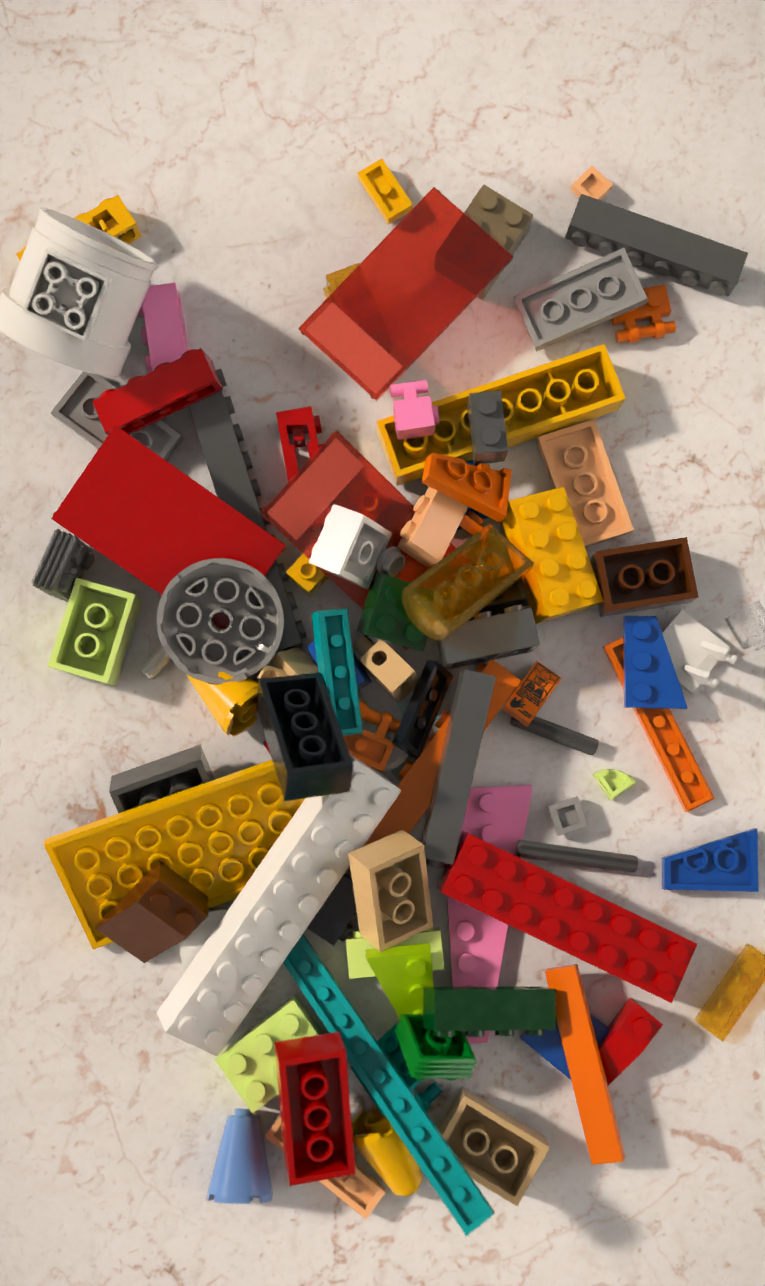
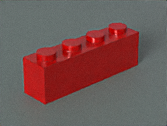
(158, 393)

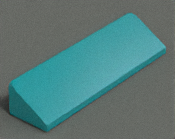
(337, 666)

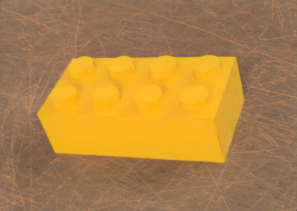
(549, 536)

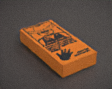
(531, 693)

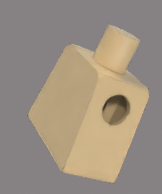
(393, 675)

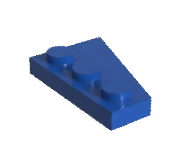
(715, 866)

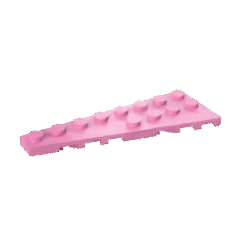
(474, 937)

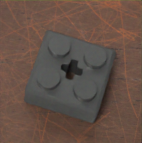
(61, 565)

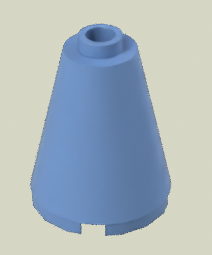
(241, 1162)

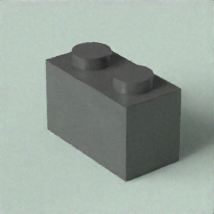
(487, 427)

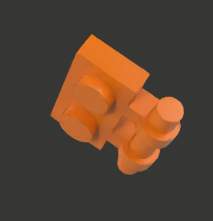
(656, 308)
(371, 747)

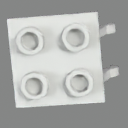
(694, 651)

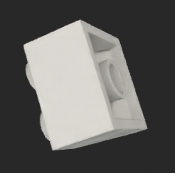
(350, 546)

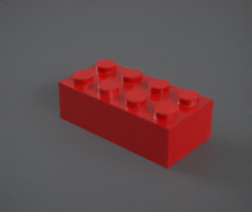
(315, 1108)

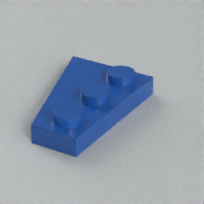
(648, 668)

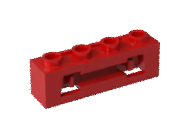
(297, 422)

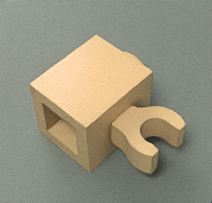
(289, 663)

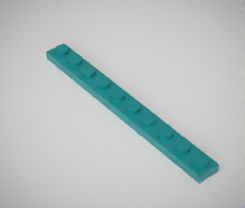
(389, 1089)

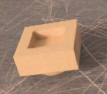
(592, 184)

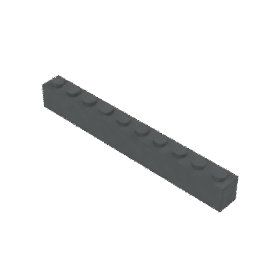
(233, 485)

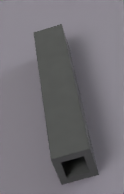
(457, 767)

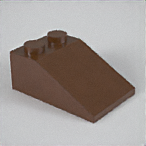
(155, 914)

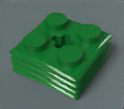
(432, 1055)

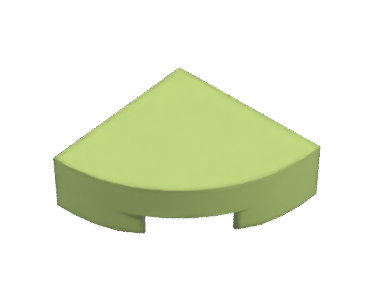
(613, 782)

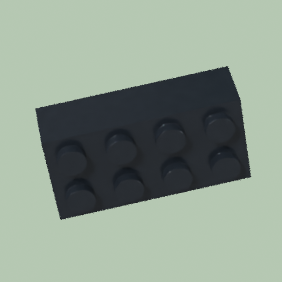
(303, 736)

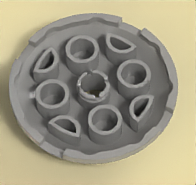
(188, 626)

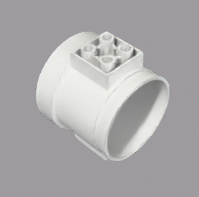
(76, 294)

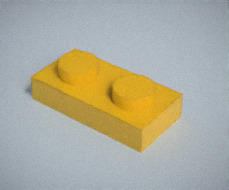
(385, 191)

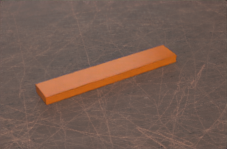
(667, 743)
(585, 1065)

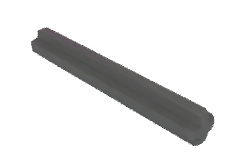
(576, 856)

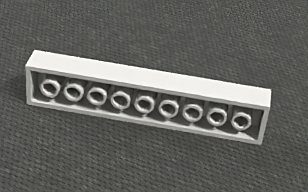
(274, 910)

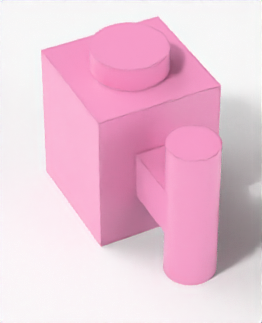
(413, 414)

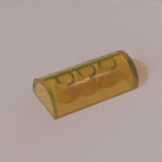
(464, 583)

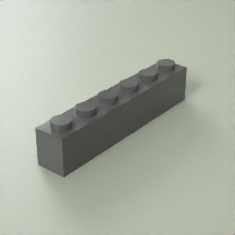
(656, 245)

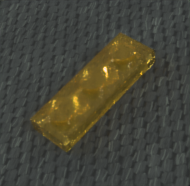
(733, 993)

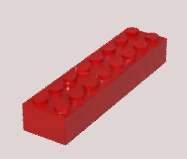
(567, 917)

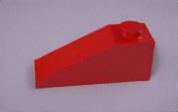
(626, 1039)

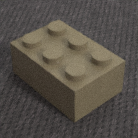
(500, 220)

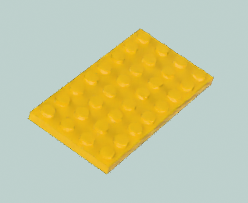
(204, 834)

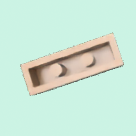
(431, 527)

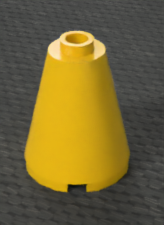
(230, 702)
(386, 1152)

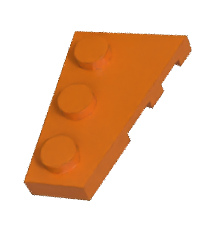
(471, 485)

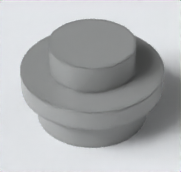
(390, 561)

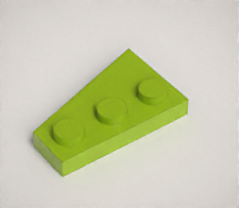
(403, 975)

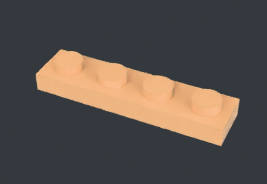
(356, 1190)

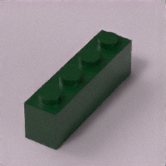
(488, 1010)

